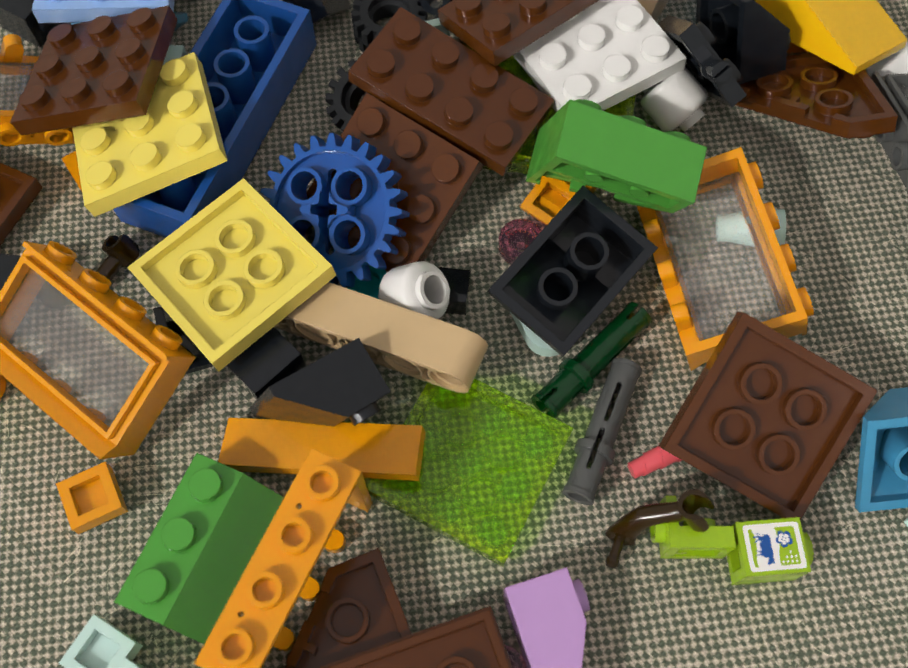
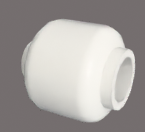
(675, 101)
(416, 287)

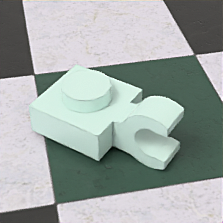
(101, 647)

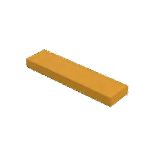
(282, 447)

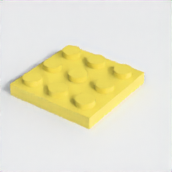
(153, 150)
(232, 273)

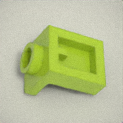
(685, 543)

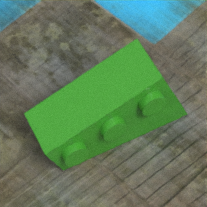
(618, 156)

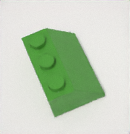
(199, 548)

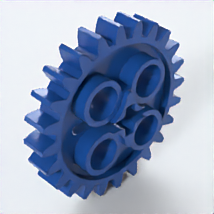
(373, 210)

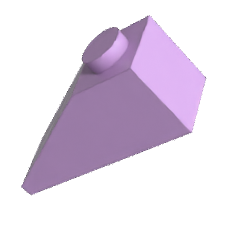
(549, 619)

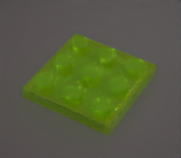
(478, 467)

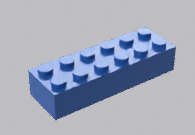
(250, 64)

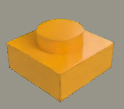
(91, 498)

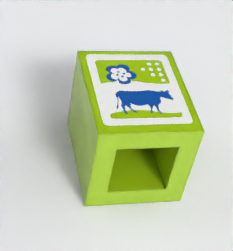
(769, 551)

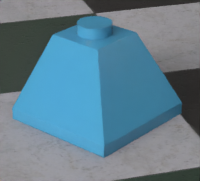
(884, 454)

